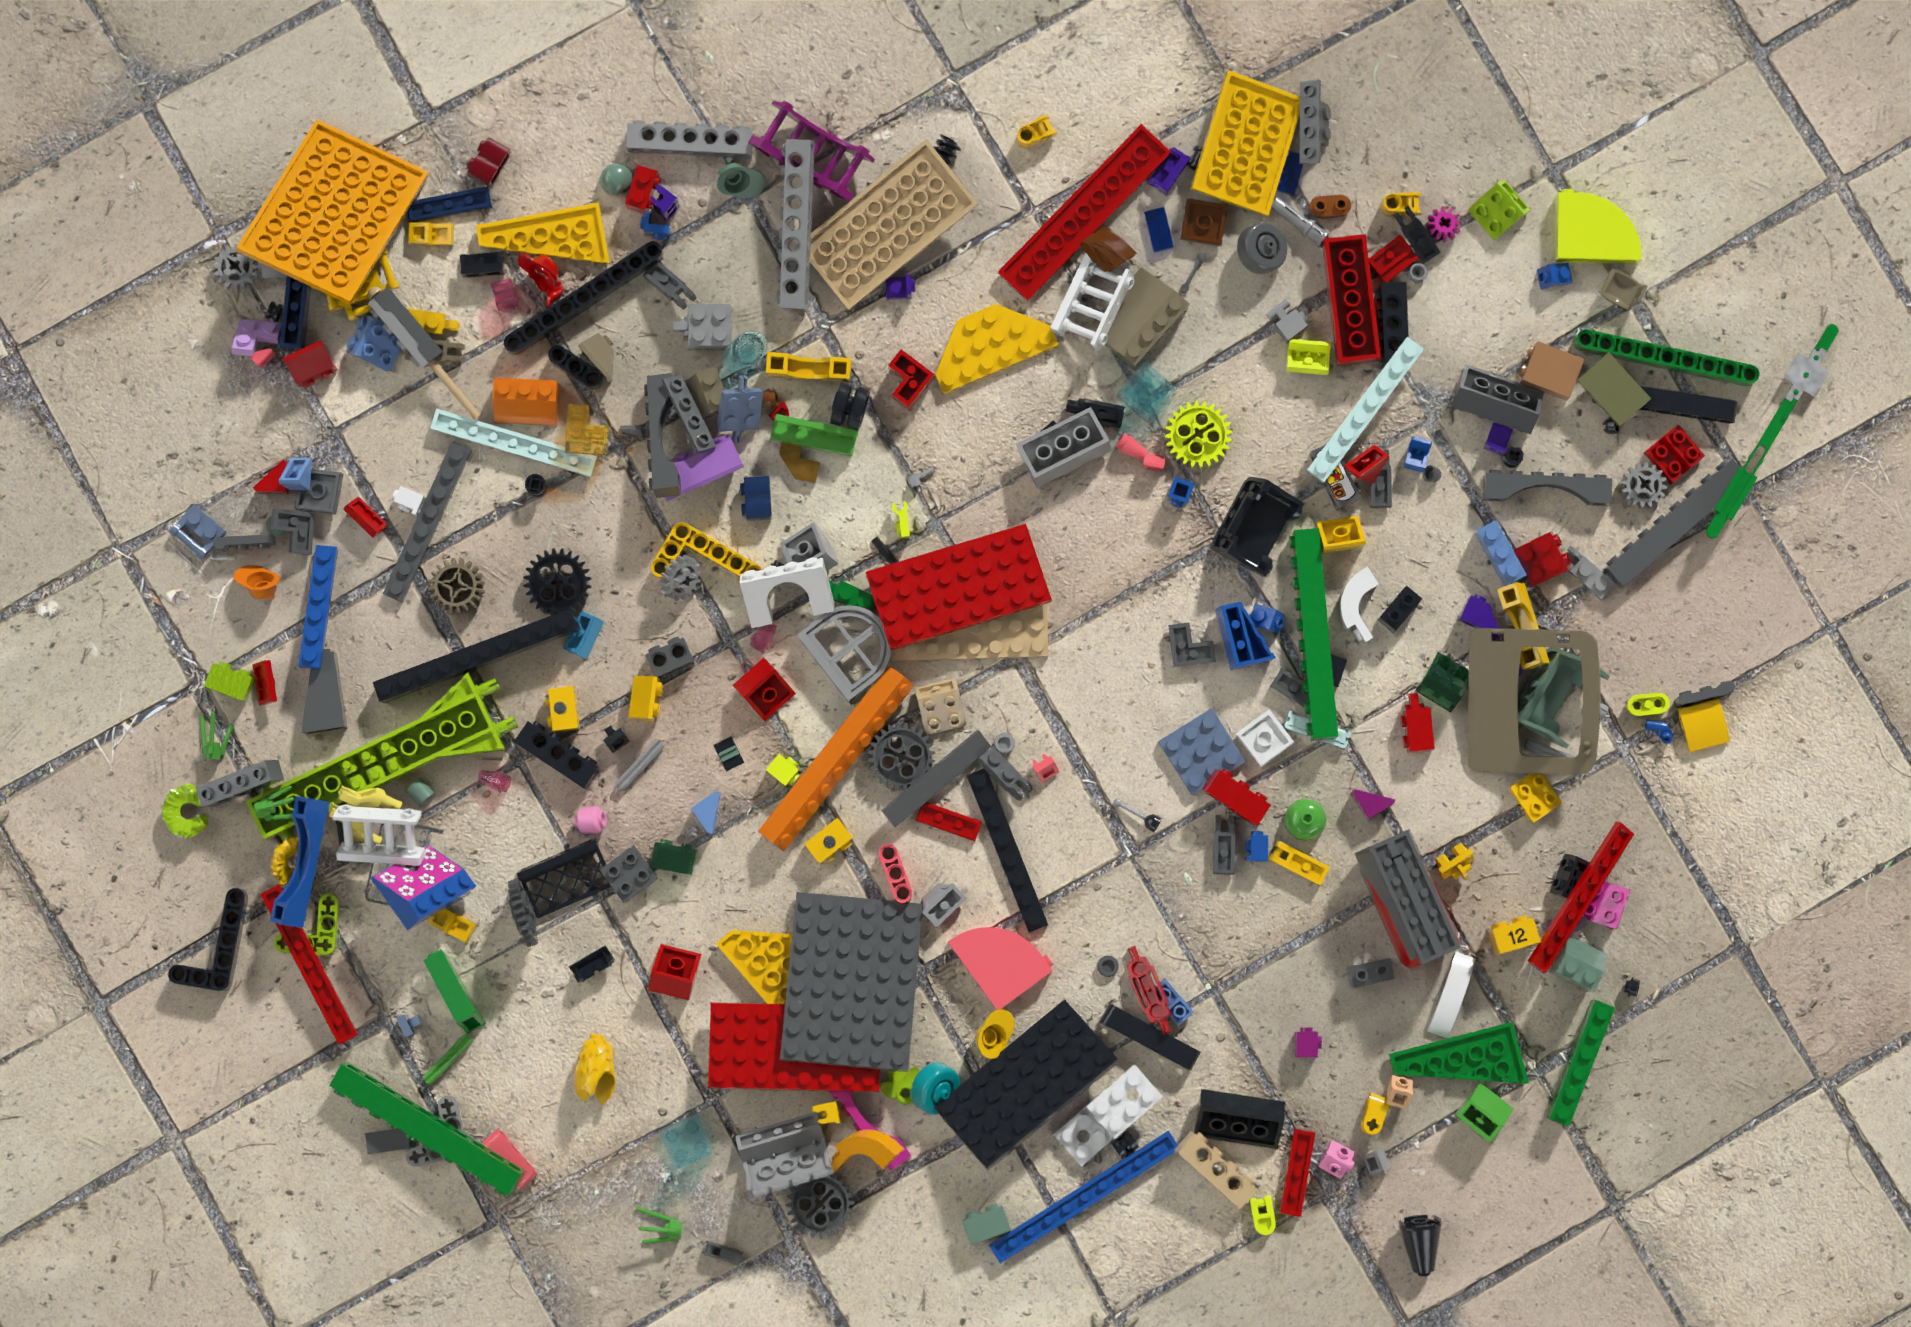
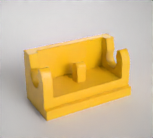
(831, 1111)

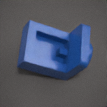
(657, 231)
(1554, 275)
(1417, 454)
(1267, 618)

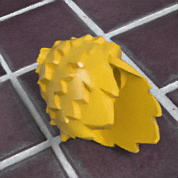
(595, 1069)

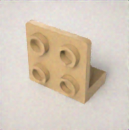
(940, 706)

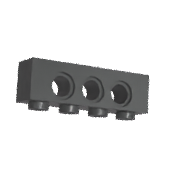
(240, 783)

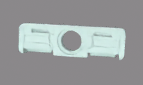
(1297, 724)

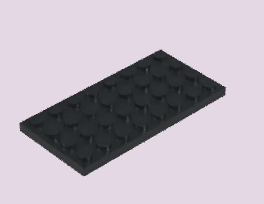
(1026, 1084)

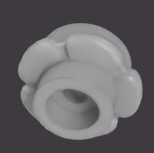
(1423, 273)

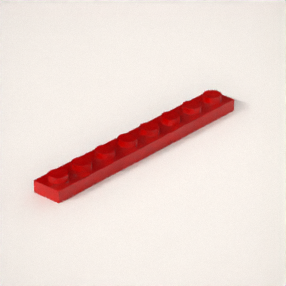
(1580, 897)
(314, 974)

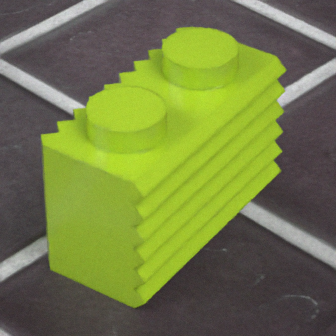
(229, 682)

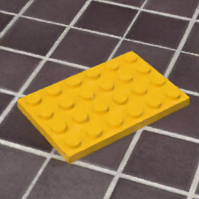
(1247, 143)

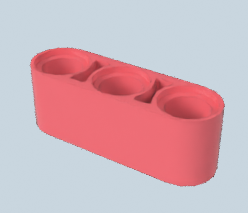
(895, 862)
(502, 1145)

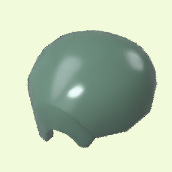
(616, 179)

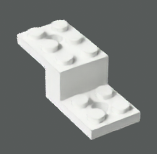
(1108, 1115)

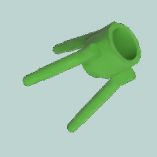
(212, 749)
(266, 806)
(672, 1229)

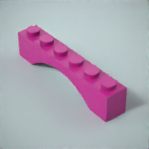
(849, 1108)

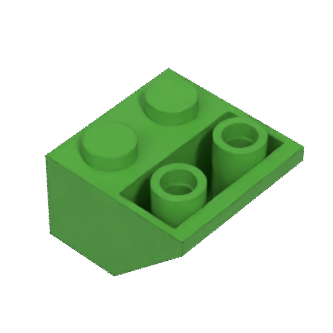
(1484, 1112)

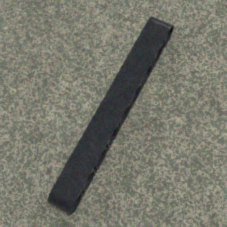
(577, 307)

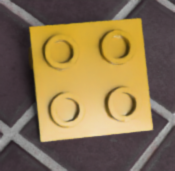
(1535, 796)

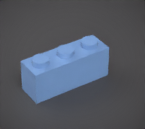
(1500, 553)

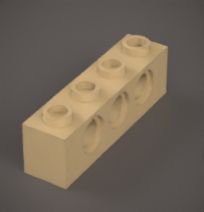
(1188, 1151)

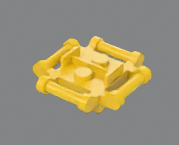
(372, 280)

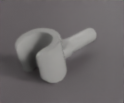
(914, 480)

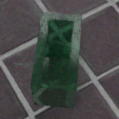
(674, 858)

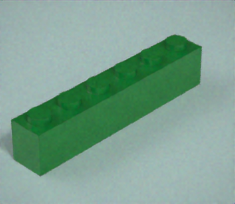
(1580, 1063)

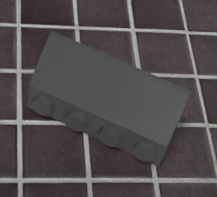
(1498, 399)

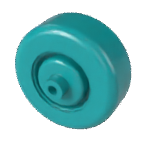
(933, 1085)

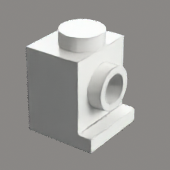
(408, 500)

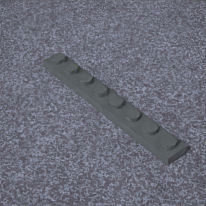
(427, 522)

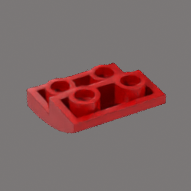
(1674, 454)

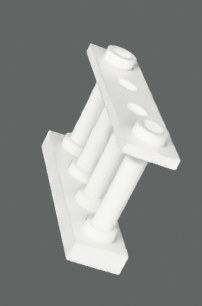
(1080, 286)
(374, 852)

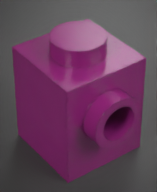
(1307, 1043)

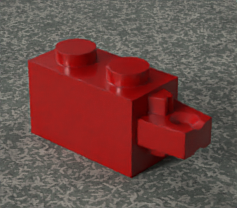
(1417, 726)

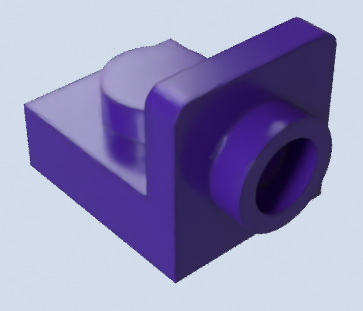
(899, 287)

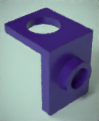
(1498, 439)

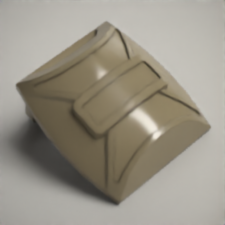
(1622, 289)

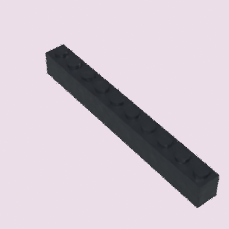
(476, 656)

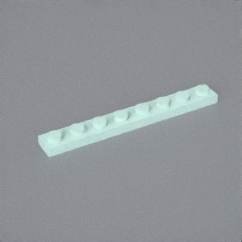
(1365, 410)
(512, 442)

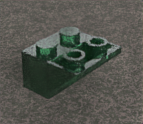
(1444, 682)

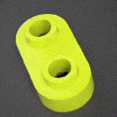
(1647, 704)

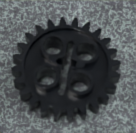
(538, 583)

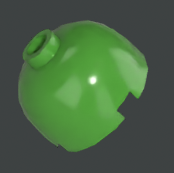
(1305, 819)

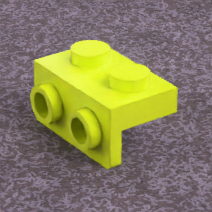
(1308, 356)

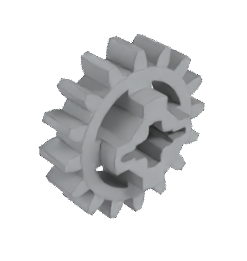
(230, 272)
(1638, 479)
(680, 577)

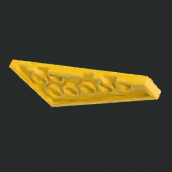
(562, 233)

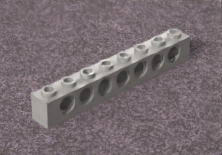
(804, 192)

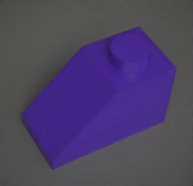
(1478, 614)

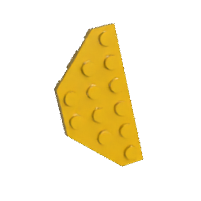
(990, 343)
(761, 959)

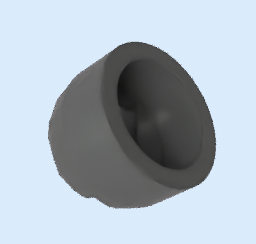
(1430, 475)

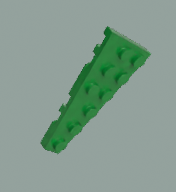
(1477, 1055)

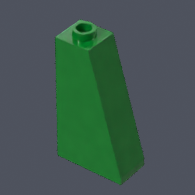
(453, 991)

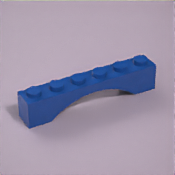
(292, 903)

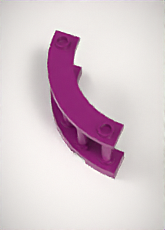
(838, 188)

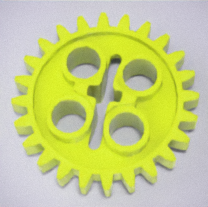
(1187, 419)

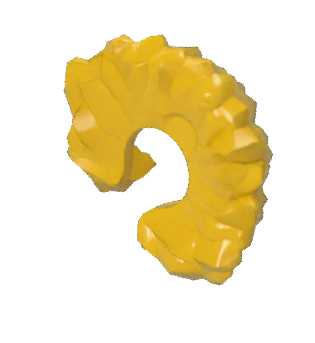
(280, 860)

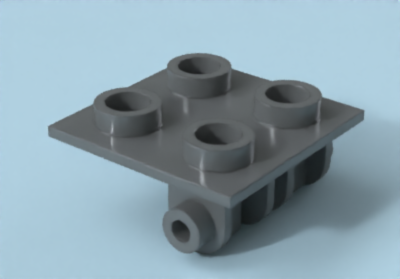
(628, 874)

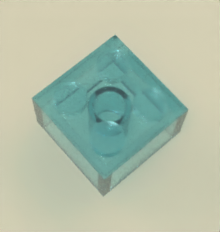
(1146, 392)

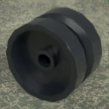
(853, 406)

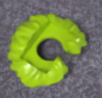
(171, 812)

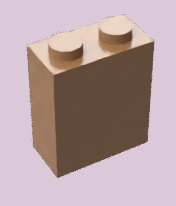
(1551, 370)

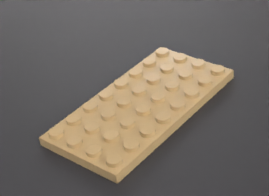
(888, 224)
(1010, 636)

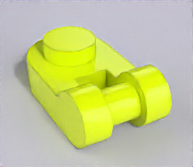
(1264, 1222)

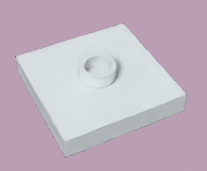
(1264, 738)

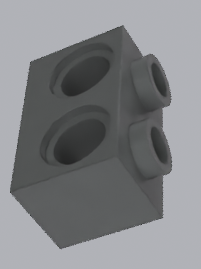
(671, 663)
(1370, 973)

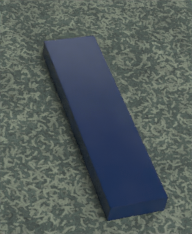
(449, 204)

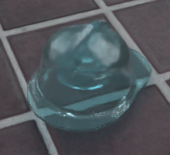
(745, 352)

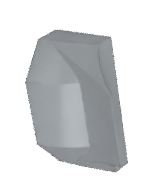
(942, 902)

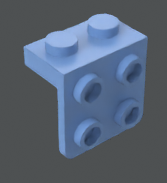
(374, 343)

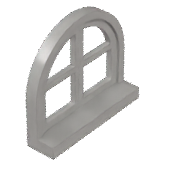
(829, 664)

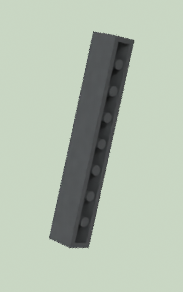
(1672, 527)

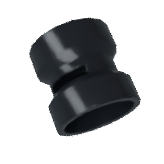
(537, 488)
(1124, 1144)

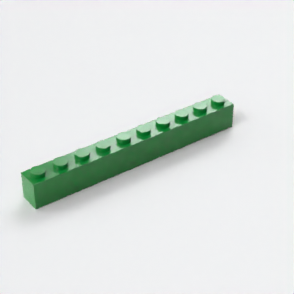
(1314, 634)
(427, 1129)

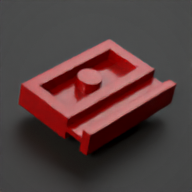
(1392, 259)

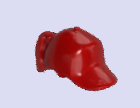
(544, 273)

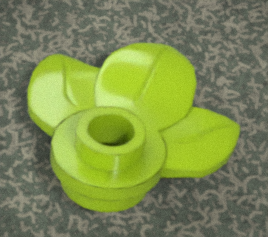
(898, 1083)

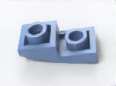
(1178, 1007)

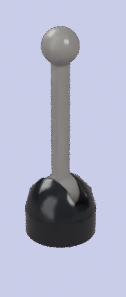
(1151, 821)

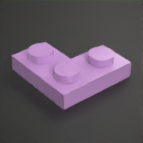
(251, 332)

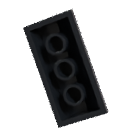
(1240, 1118)

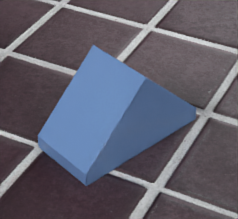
(297, 474)
(707, 811)

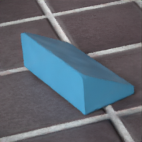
(581, 642)

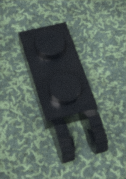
(1418, 236)

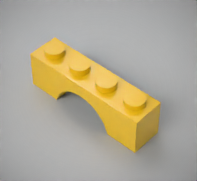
(819, 369)
(1519, 608)

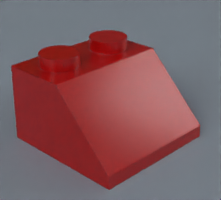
(310, 364)
(764, 689)
(674, 972)

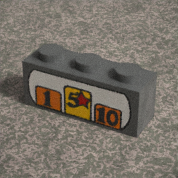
(1339, 484)

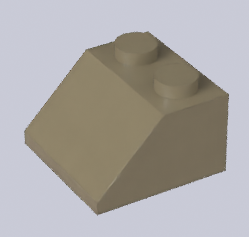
(706, 391)

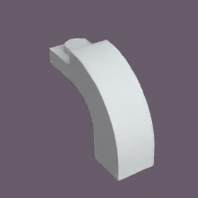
(1349, 603)

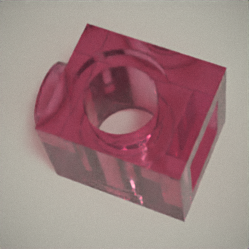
(505, 295)

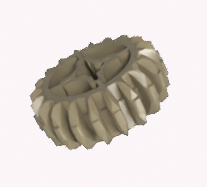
(438, 582)

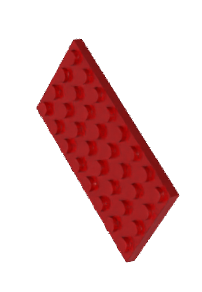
(958, 587)
(747, 1055)

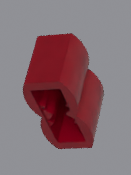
(488, 162)

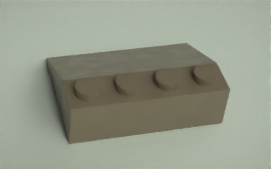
(1143, 318)

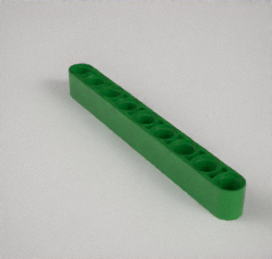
(1676, 358)

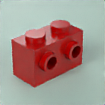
(642, 189)

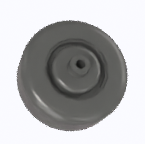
(1262, 248)

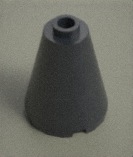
(1421, 1241)

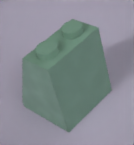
(1579, 964)

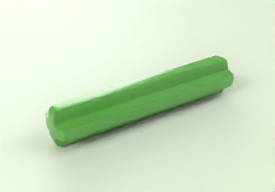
(447, 1059)

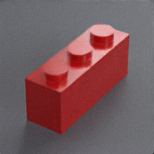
(1236, 796)

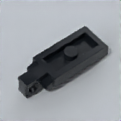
(1106, 413)

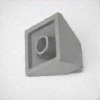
(809, 544)

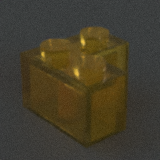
(584, 437)

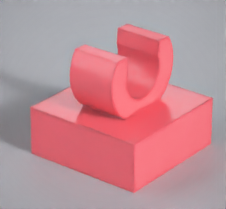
(1045, 769)

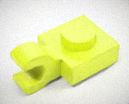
(902, 526)

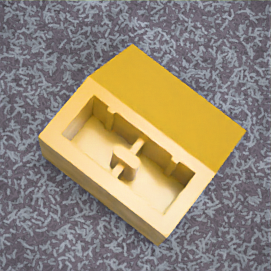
(644, 698)

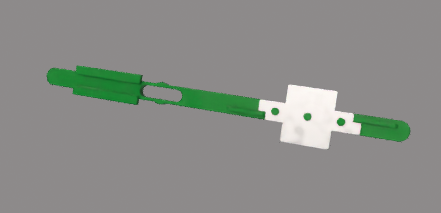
(1805, 376)

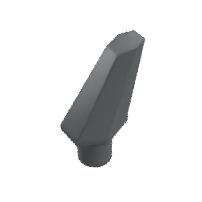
(634, 431)

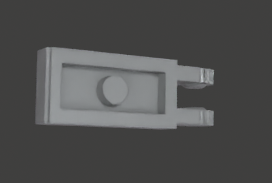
(1589, 575)

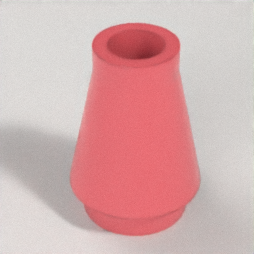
(1129, 445)

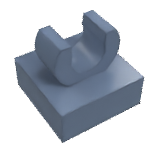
(407, 1024)

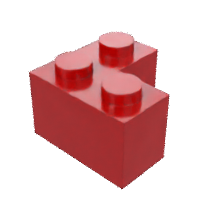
(914, 376)

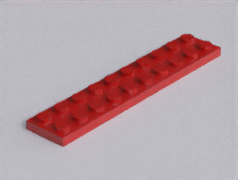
(1084, 212)

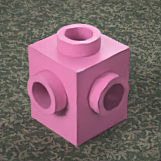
(1337, 1159)

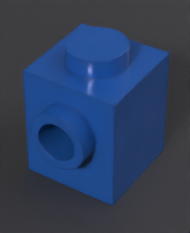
(1180, 492)

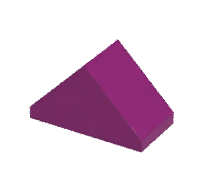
(1370, 803)

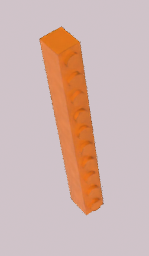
(836, 758)

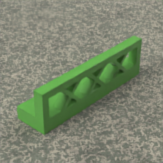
(813, 435)

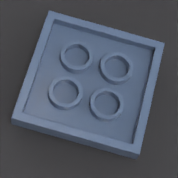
(1200, 749)

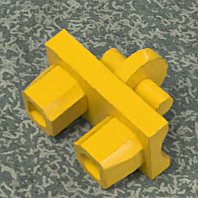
(1458, 866)

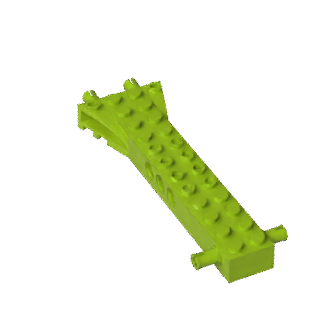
(450, 728)

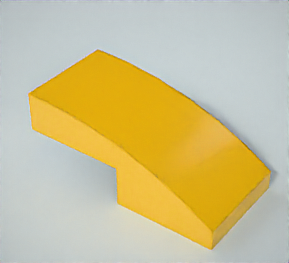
(431, 234)
(453, 924)

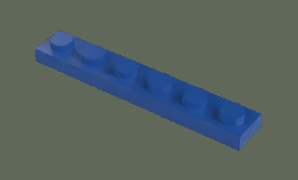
(318, 607)

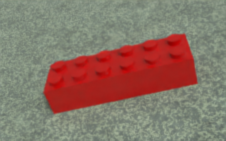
(1351, 300)

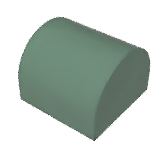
(419, 791)

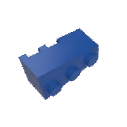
(1240, 637)

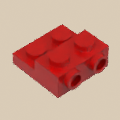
(1543, 558)

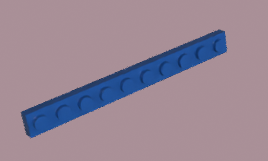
(1083, 1197)

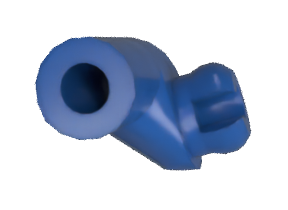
(1661, 729)

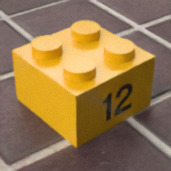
(1513, 936)

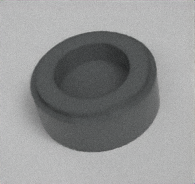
(1107, 966)

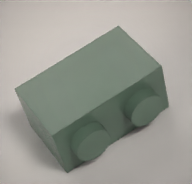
(986, 1224)

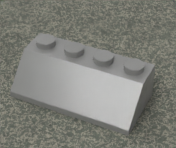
(1064, 447)

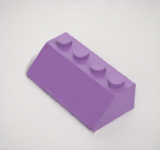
(704, 467)

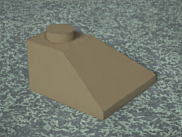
(600, 354)

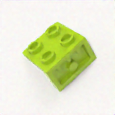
(1498, 209)

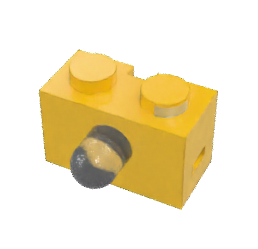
(562, 708)
(829, 841)

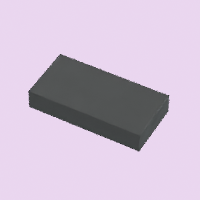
(386, 1141)

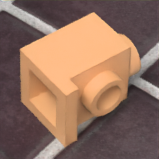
(1399, 1085)

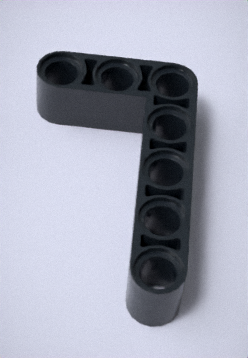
(221, 949)

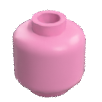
(590, 820)

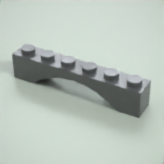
(665, 475)
(1590, 490)

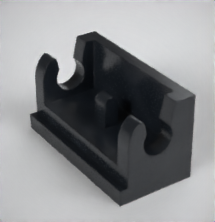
(482, 264)

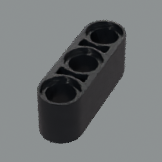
(569, 359)

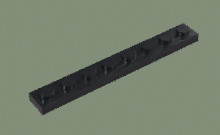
(1007, 850)

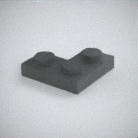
(300, 527)
(1184, 651)

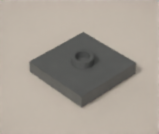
(323, 493)

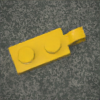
(434, 322)

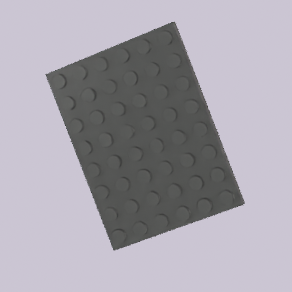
(851, 982)

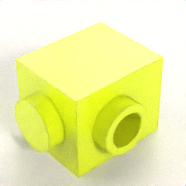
(784, 770)

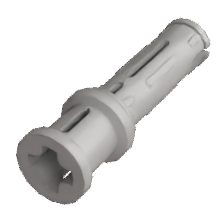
(1307, 227)

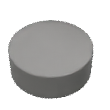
(1004, 743)

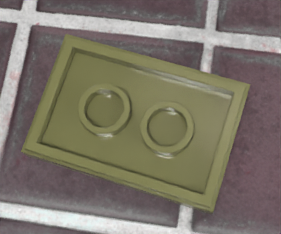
(1613, 389)

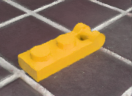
(1299, 863)

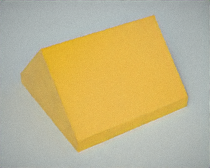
(1341, 534)

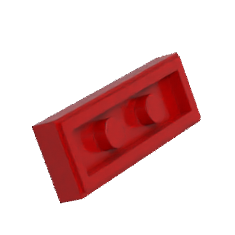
(949, 821)

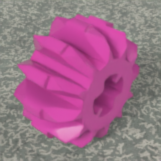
(1444, 216)

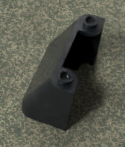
(1255, 524)

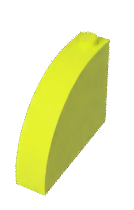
(1593, 231)

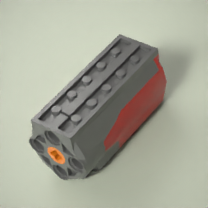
(1407, 900)

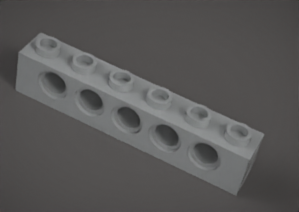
(637, 129)

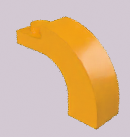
(872, 1143)

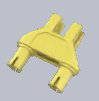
(367, 798)

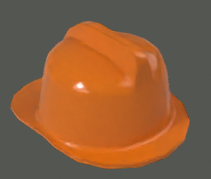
(258, 581)

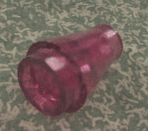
(762, 638)
(496, 780)

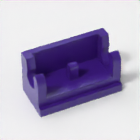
(1169, 171)
(667, 203)

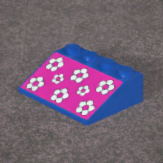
(425, 889)

